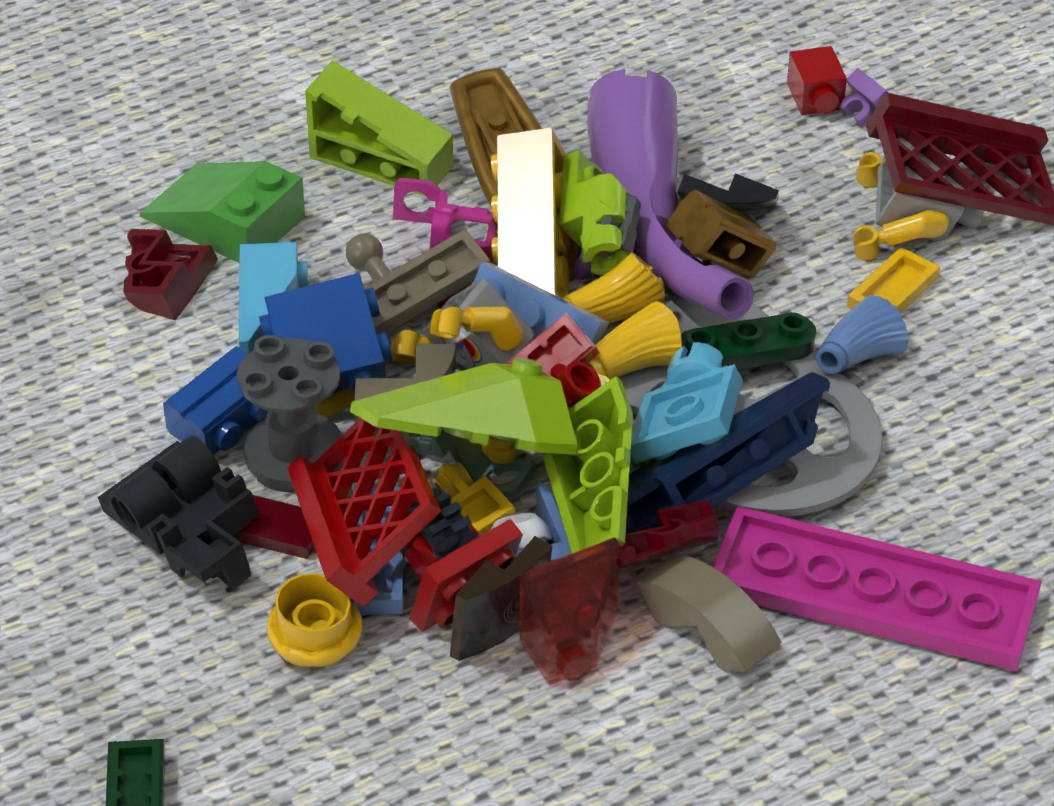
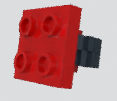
(448, 555)

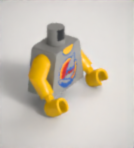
(905, 215)
(475, 321)

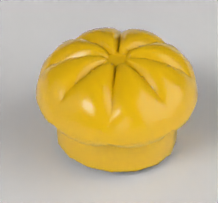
(313, 622)

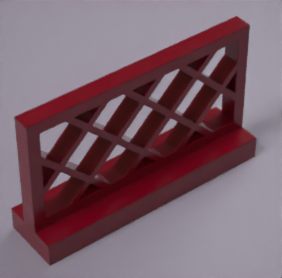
(974, 142)

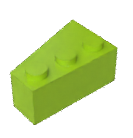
(372, 132)

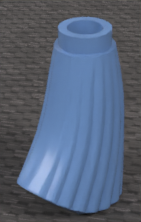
(865, 332)

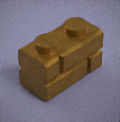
(721, 234)

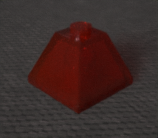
(570, 611)

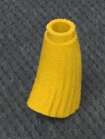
(620, 291)
(639, 342)

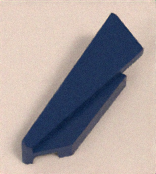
(755, 445)

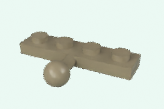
(418, 282)

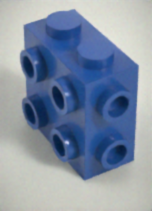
(336, 314)

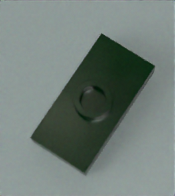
(136, 773)

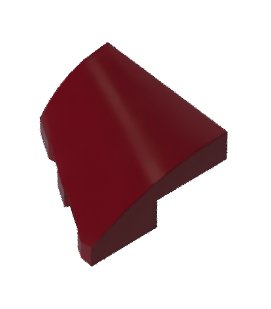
(164, 274)
(679, 530)

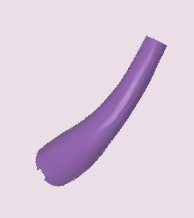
(637, 142)

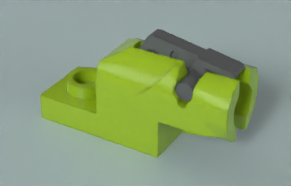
(597, 213)

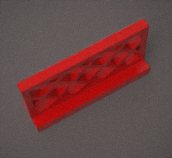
(334, 519)

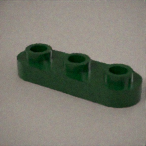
(757, 340)

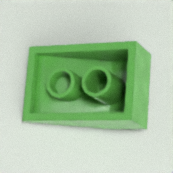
(230, 205)

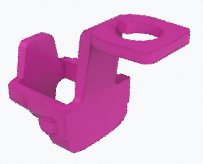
(443, 214)

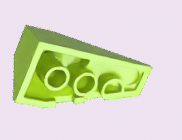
(488, 400)

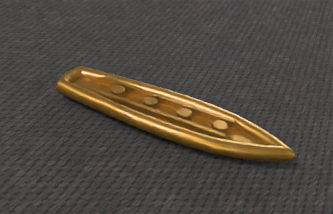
(490, 107)

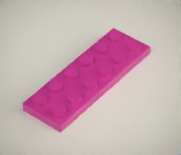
(879, 587)

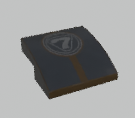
(490, 602)

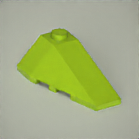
(595, 481)

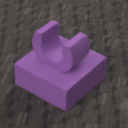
(866, 95)

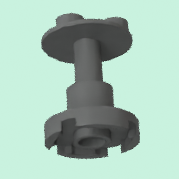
(288, 381)

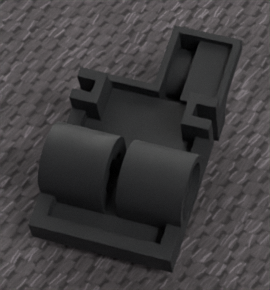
(187, 511)

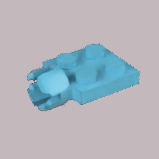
(689, 407)

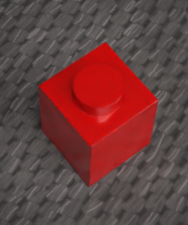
(816, 80)

